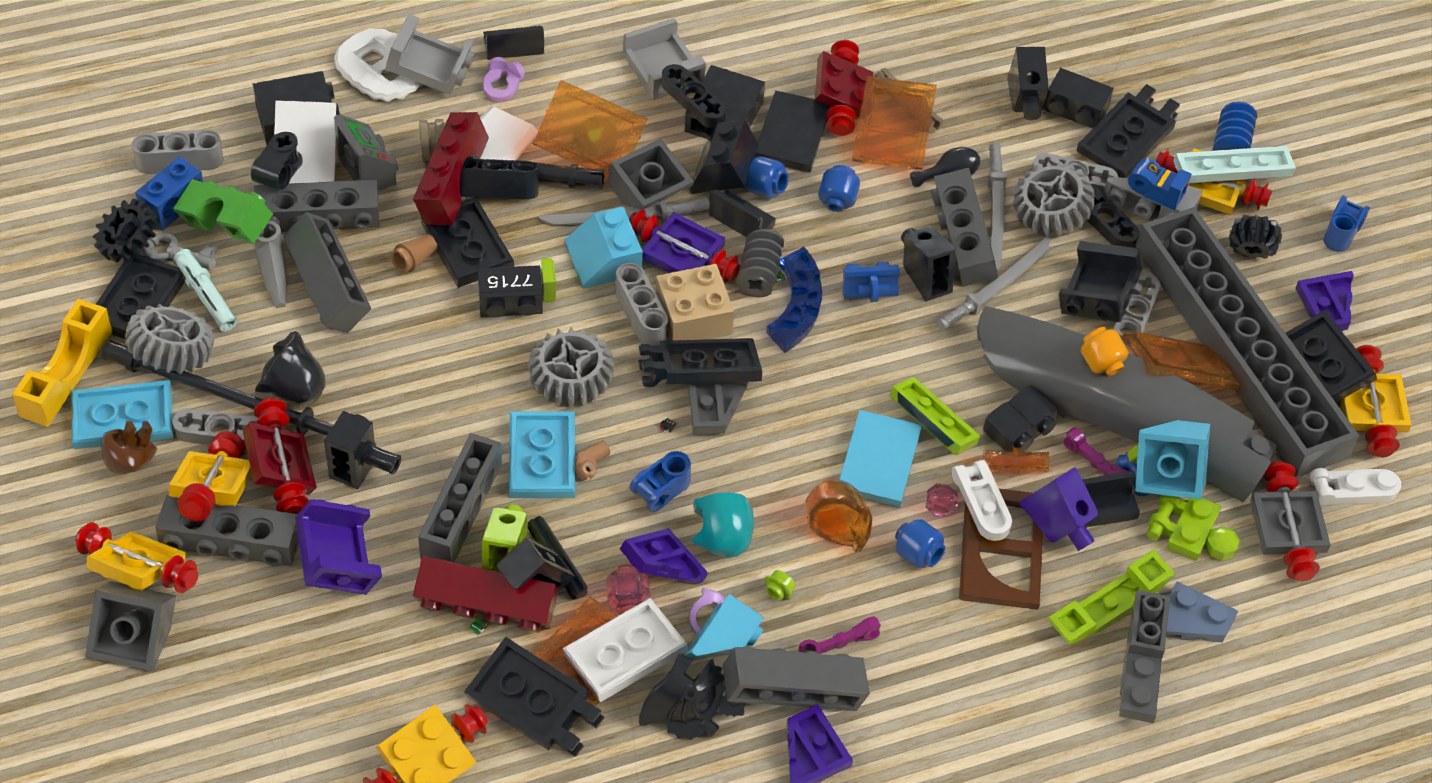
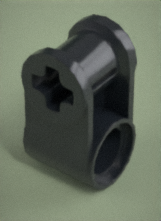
(277, 161)

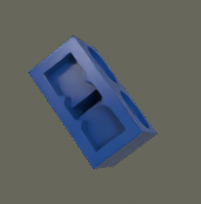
(166, 188)

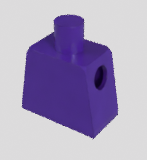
(1063, 509)

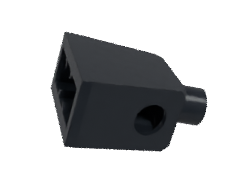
(1028, 91)
(929, 261)

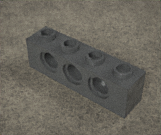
(342, 202)
(965, 226)
(460, 499)
(241, 544)

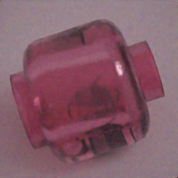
(626, 588)

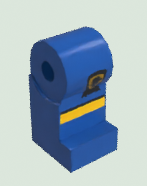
(1159, 183)

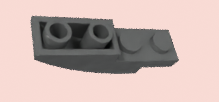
(1144, 656)

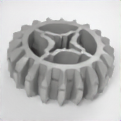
(1057, 207)
(169, 338)
(571, 367)

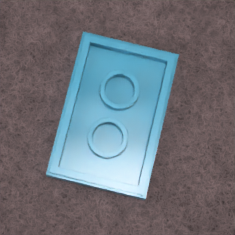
(110, 407)
(542, 454)
(880, 457)

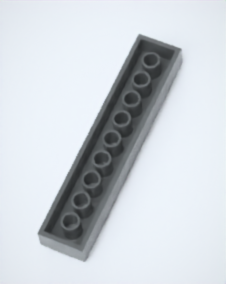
(1237, 325)

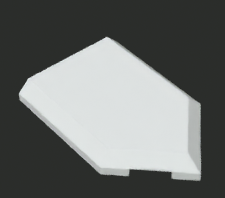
(507, 135)

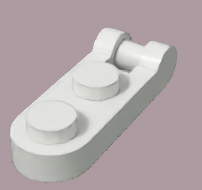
(1355, 486)
(983, 500)

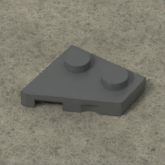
(714, 405)

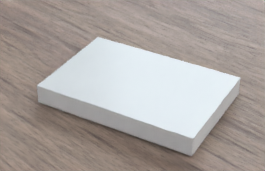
(315, 134)
(625, 649)

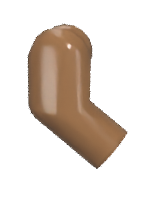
(586, 460)

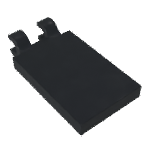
(1129, 132)
(701, 361)
(533, 697)

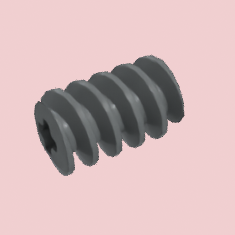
(760, 262)

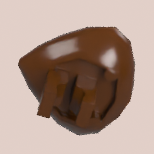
(126, 450)

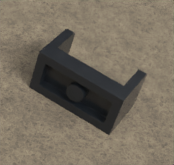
(535, 562)

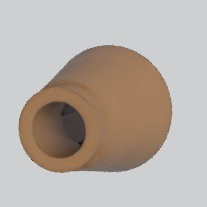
(412, 253)

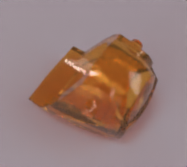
(839, 514)

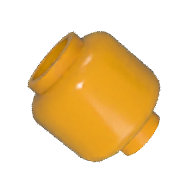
(1104, 351)

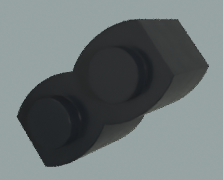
(1021, 420)

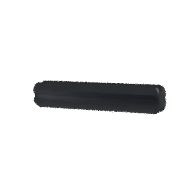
(544, 535)

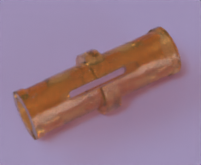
(1016, 460)

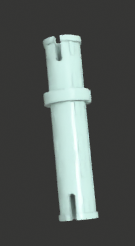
(199, 280)

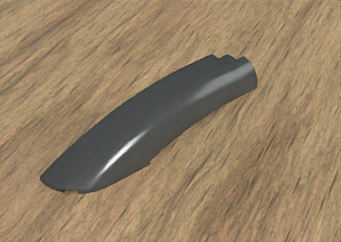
(1050, 359)

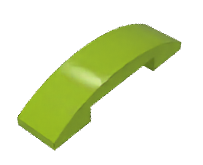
(1112, 601)

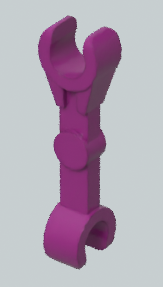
(1077, 442)
(866, 630)

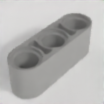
(158, 150)
(641, 304)

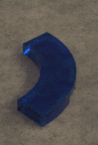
(805, 300)

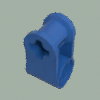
(1344, 224)
(659, 483)

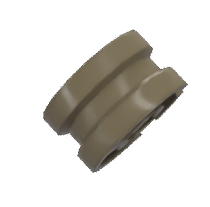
(429, 137)

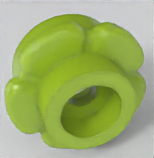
(779, 585)

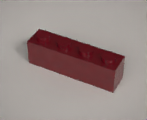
(484, 593)

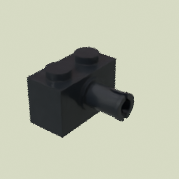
(353, 451)

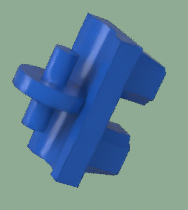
(870, 281)

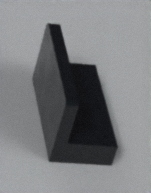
(514, 42)
(738, 213)
(1112, 498)

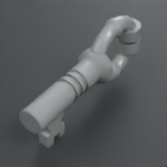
(203, 257)

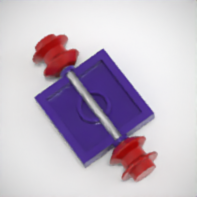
(682, 245)

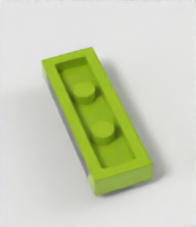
(934, 416)

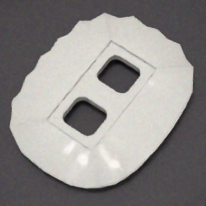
(368, 77)

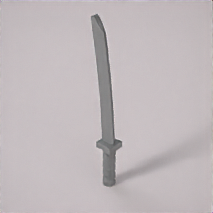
(997, 182)
(662, 210)
(974, 302)

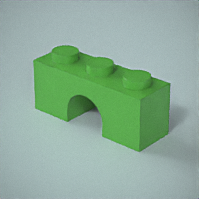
(237, 212)

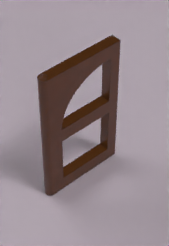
(978, 583)

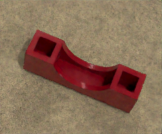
(439, 189)

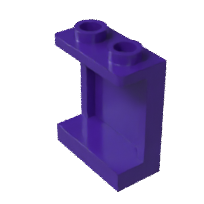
(335, 547)

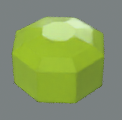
(1222, 543)

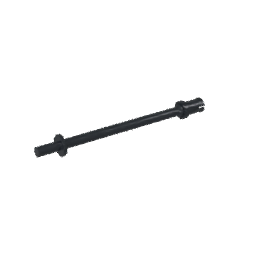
(305, 421)

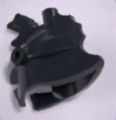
(687, 702)

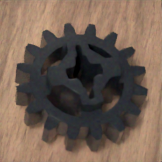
(125, 230)

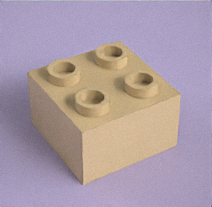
(695, 303)

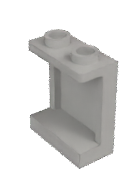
(653, 49)
(428, 58)

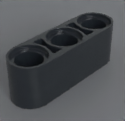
(499, 179)

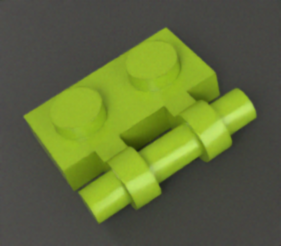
(1192, 528)

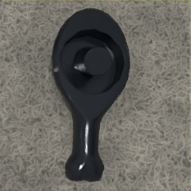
(950, 161)

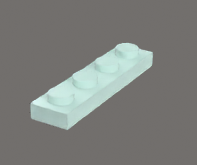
(1236, 164)

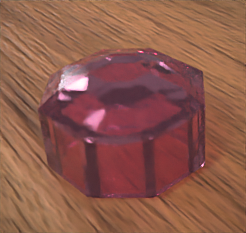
(941, 500)

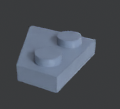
(1198, 615)

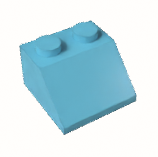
(602, 246)
(1173, 459)
(727, 627)

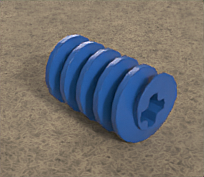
(1235, 127)

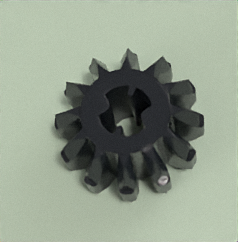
(1255, 236)

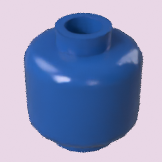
(766, 178)
(839, 188)
(920, 543)

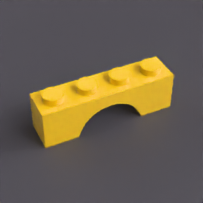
(81, 338)

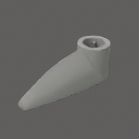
(272, 263)

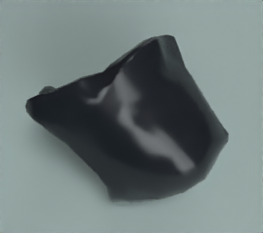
(293, 372)

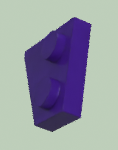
(1328, 294)
(663, 556)
(814, 748)

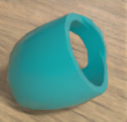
(726, 523)

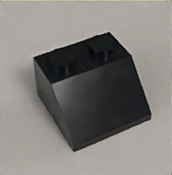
(725, 158)

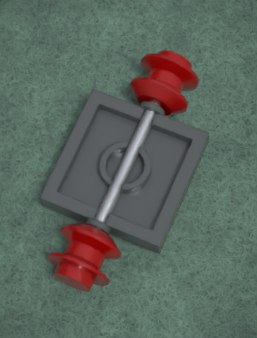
(1290, 522)

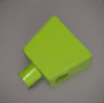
(505, 529)

